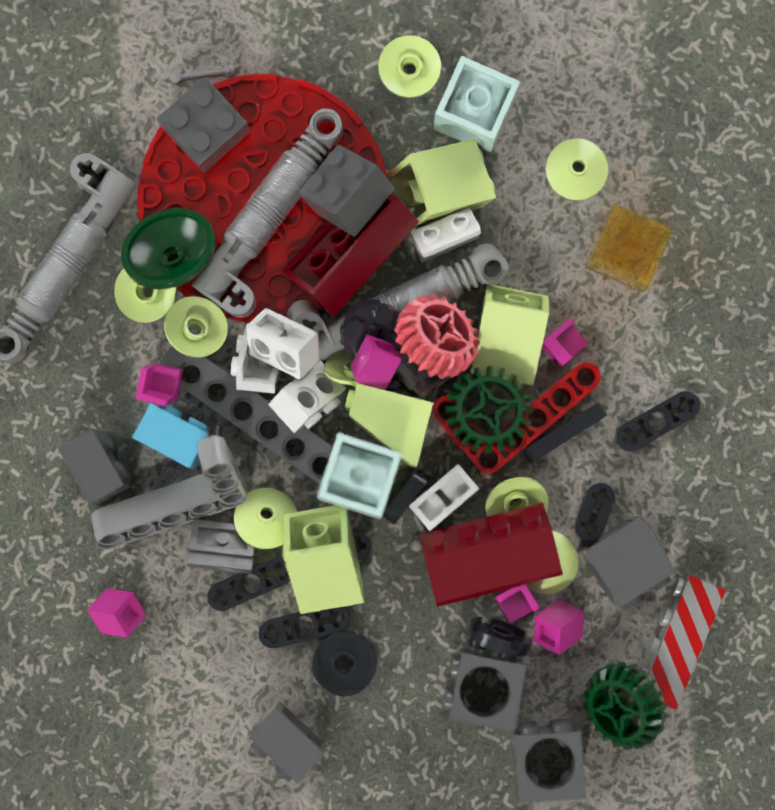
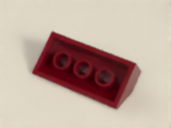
(338, 264)
(490, 554)

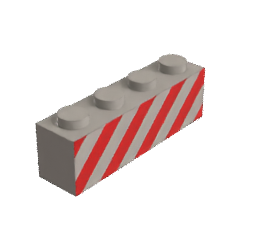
(682, 636)

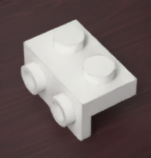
(446, 234)
(251, 372)

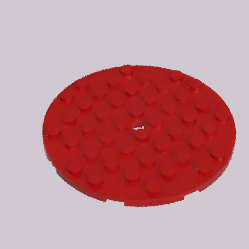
(277, 116)

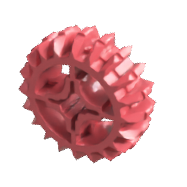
(437, 336)

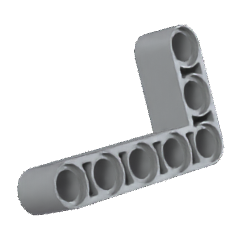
(177, 503)

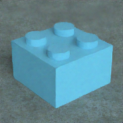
(172, 436)

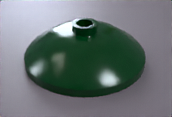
(168, 248)

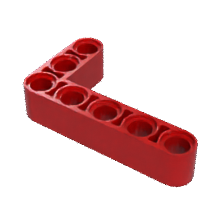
(543, 404)

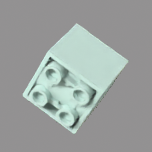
(476, 104)
(359, 476)

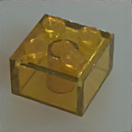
(629, 248)

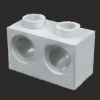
(282, 343)
(306, 398)
(443, 497)

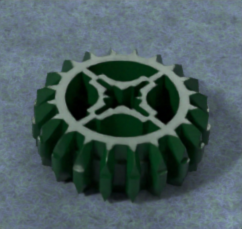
(516, 401)
(618, 711)

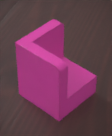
(564, 343)
(375, 362)
(159, 384)
(516, 602)
(116, 612)
(558, 626)

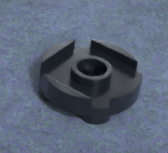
(364, 315)
(499, 637)
(332, 677)

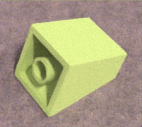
(442, 181)
(511, 333)
(391, 419)
(322, 559)

